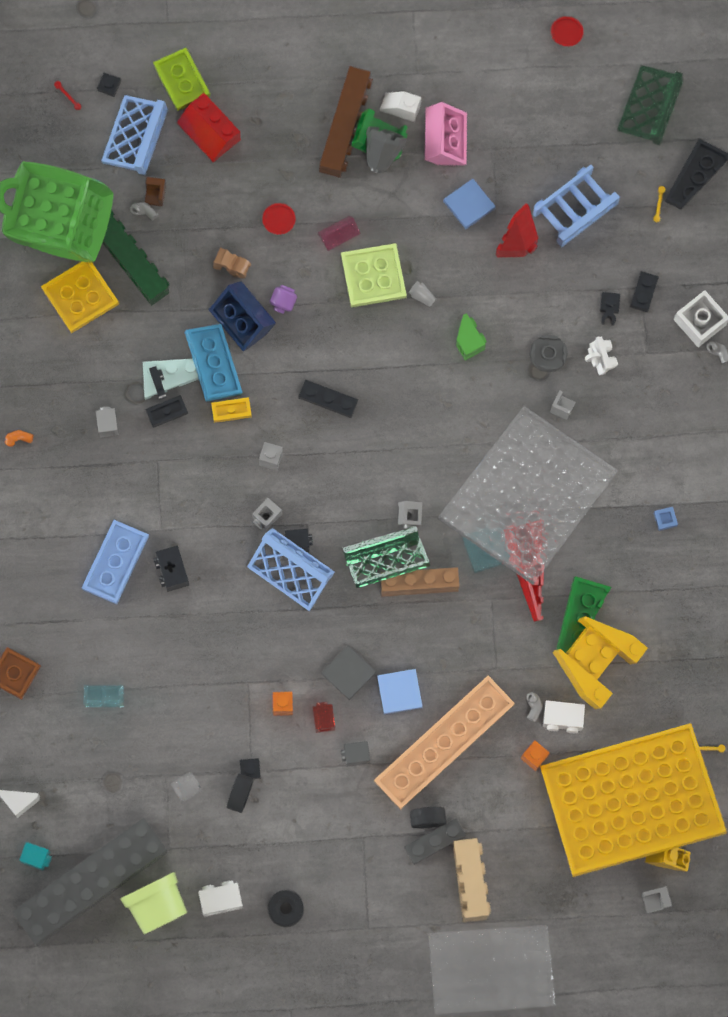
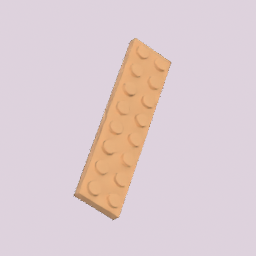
(444, 742)

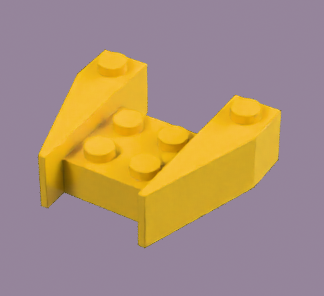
(593, 654)

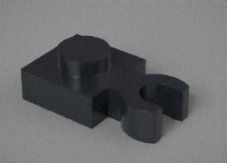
(609, 304)
(157, 377)

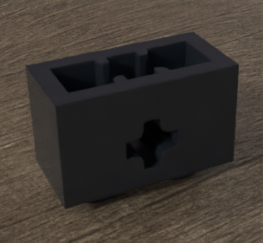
(177, 578)

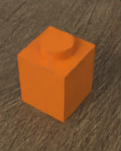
(282, 703)
(535, 755)

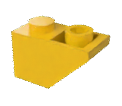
(672, 859)

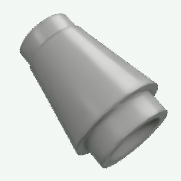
(422, 294)

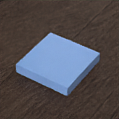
(399, 691)

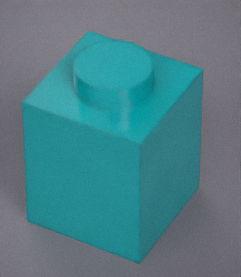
(35, 856)

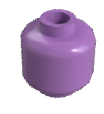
(283, 299)

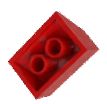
(209, 127)

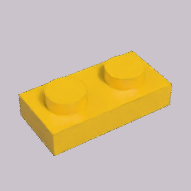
(231, 410)

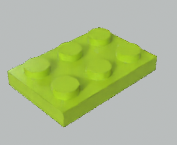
(181, 78)

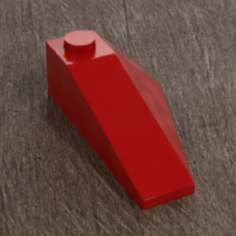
(521, 235)

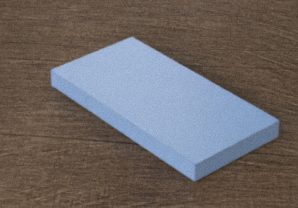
(115, 562)

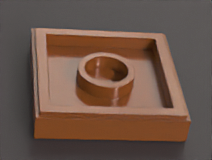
(16, 673)

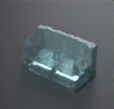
(103, 696)

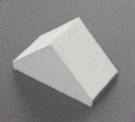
(19, 801)

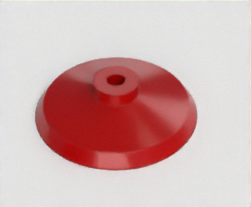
(567, 31)
(278, 218)

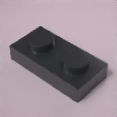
(644, 291)
(166, 411)

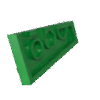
(583, 601)

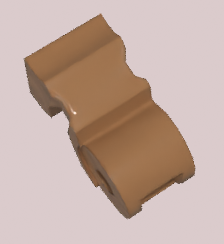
(235, 265)

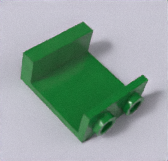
(366, 120)

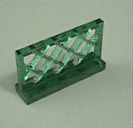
(666, 108)
(382, 547)

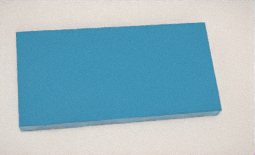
(213, 362)

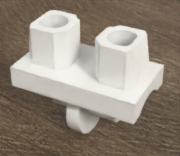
(599, 356)

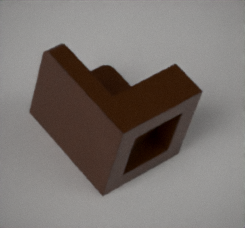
(155, 191)

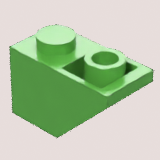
(469, 340)

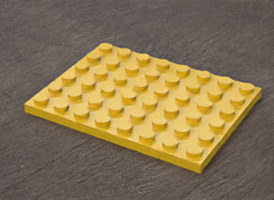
(632, 800)

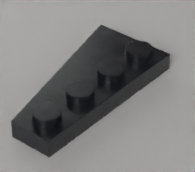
(698, 170)

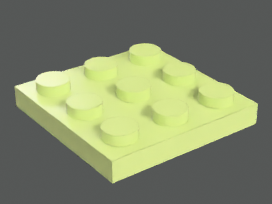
(373, 275)

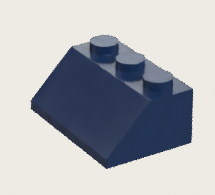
(242, 315)

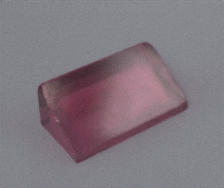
(339, 232)

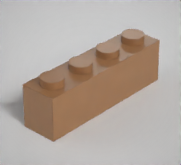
(422, 582)

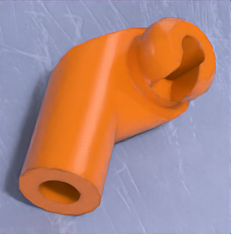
(18, 435)

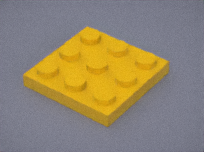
(79, 295)

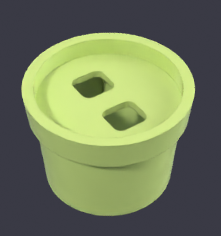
(156, 903)

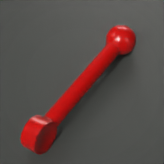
(58, 85)

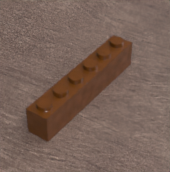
(345, 121)

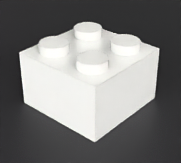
(701, 318)

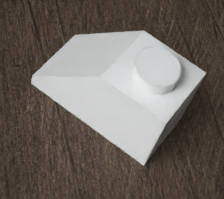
(401, 105)

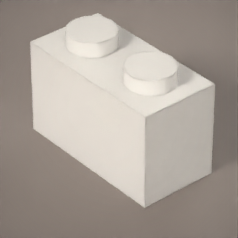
(563, 716)
(220, 899)

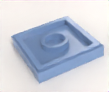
(469, 203)

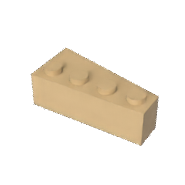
(470, 880)

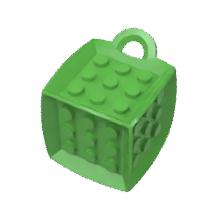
(56, 211)

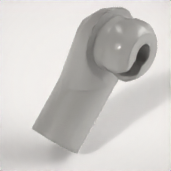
(143, 209)
(718, 350)
(535, 705)

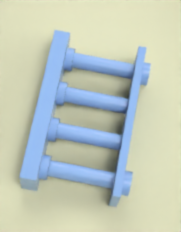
(579, 223)

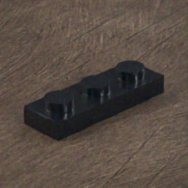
(328, 398)

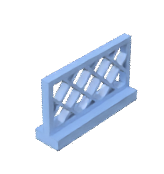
(149, 140)
(295, 555)

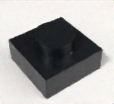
(109, 84)
(250, 768)

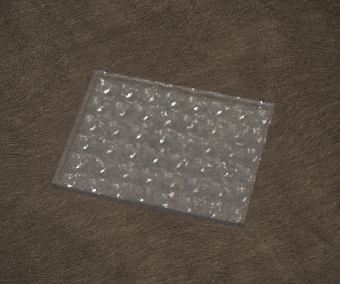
(528, 495)

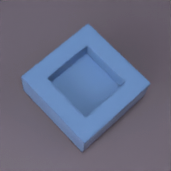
(665, 518)

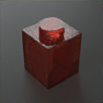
(323, 717)

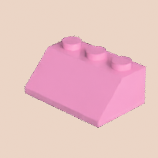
(445, 135)

